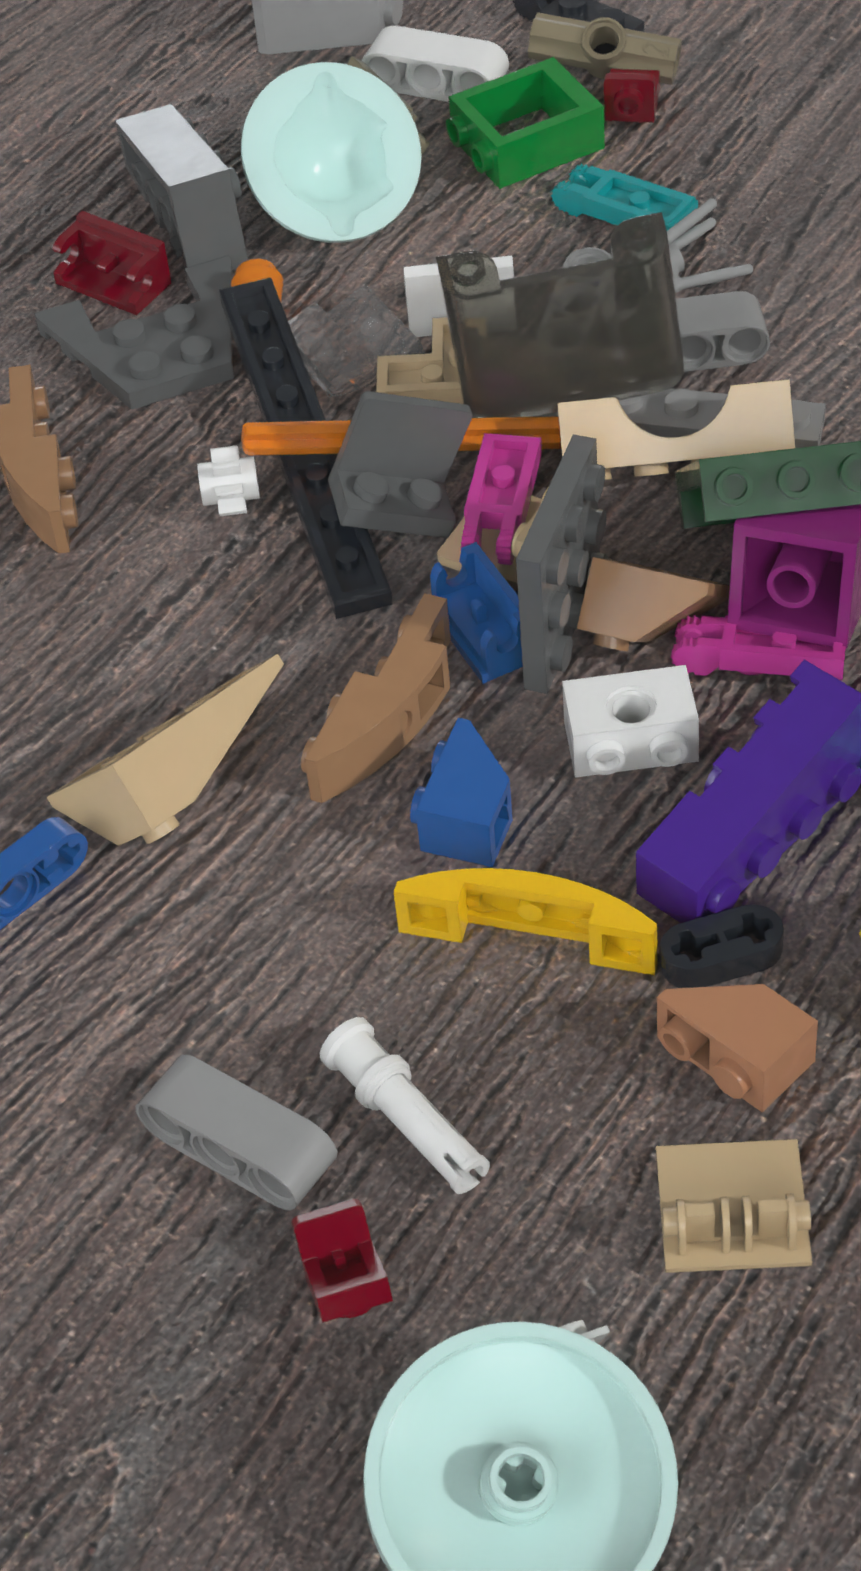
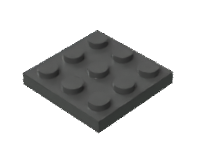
(557, 563)

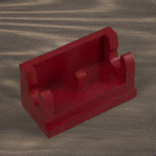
(112, 263)

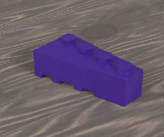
(756, 800)

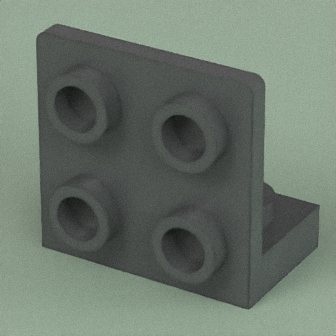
(397, 464)

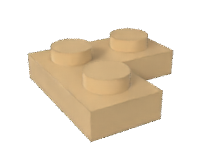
(423, 375)

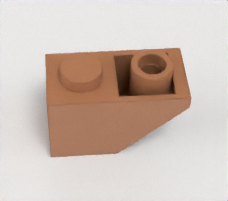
(740, 1037)

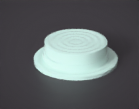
(330, 152)

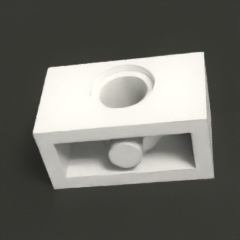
(631, 721)

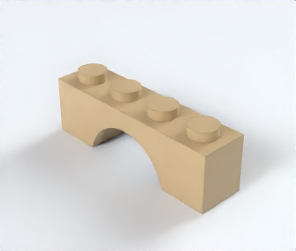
(751, 421)

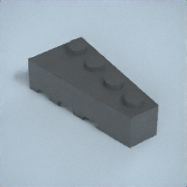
(184, 184)

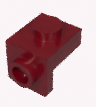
(631, 95)
(340, 1261)

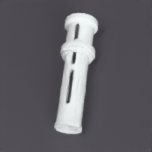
(385, 1085)

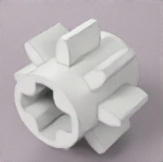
(228, 480)

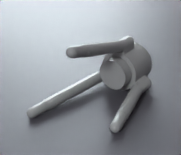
(680, 238)

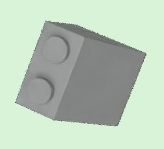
(321, 24)

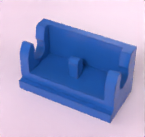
(481, 614)

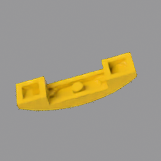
(529, 902)

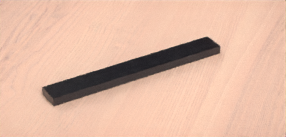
(285, 394)

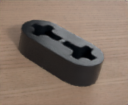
(721, 946)

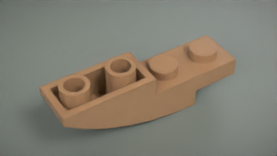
(33, 462)
(385, 710)

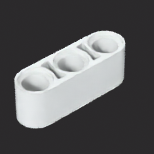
(433, 62)

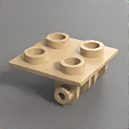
(733, 1206)

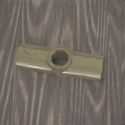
(573, 44)

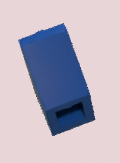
(466, 800)

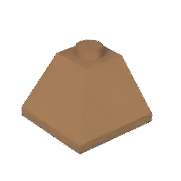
(641, 602)

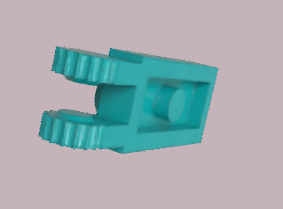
(619, 197)

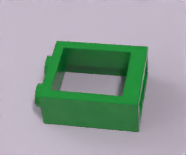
(569, 133)

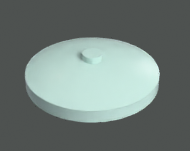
(520, 1458)

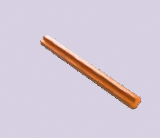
(328, 436)

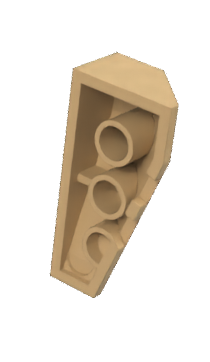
(167, 767)

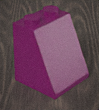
(798, 574)

